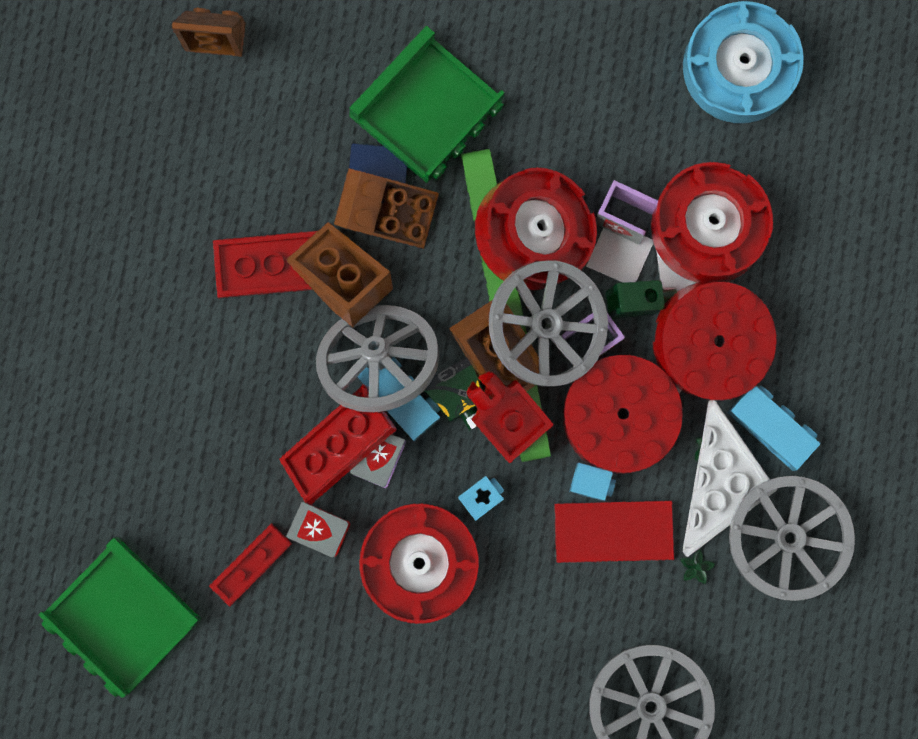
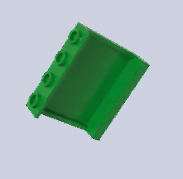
(426, 106)
(119, 618)

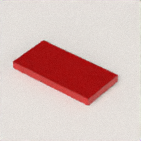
(258, 265)
(335, 448)
(614, 531)

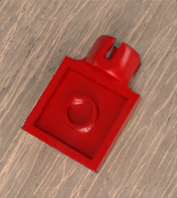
(507, 415)

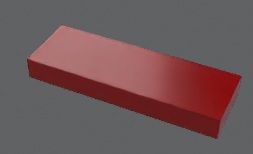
(250, 565)

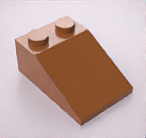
(210, 32)
(341, 273)
(475, 341)

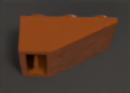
(401, 217)

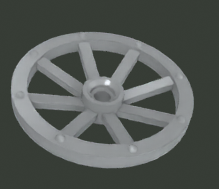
(553, 323)
(377, 354)
(845, 548)
(626, 657)

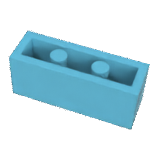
(413, 416)
(774, 427)

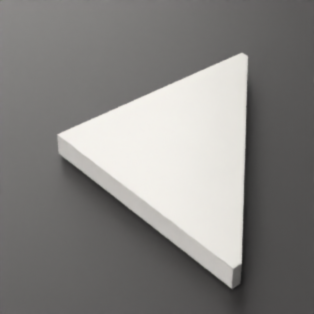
(722, 480)

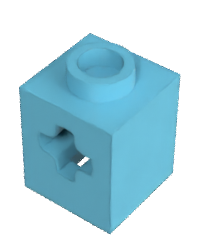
(592, 482)
(469, 496)

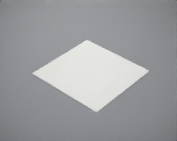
(619, 256)

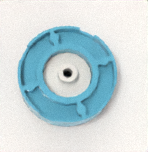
(747, 35)

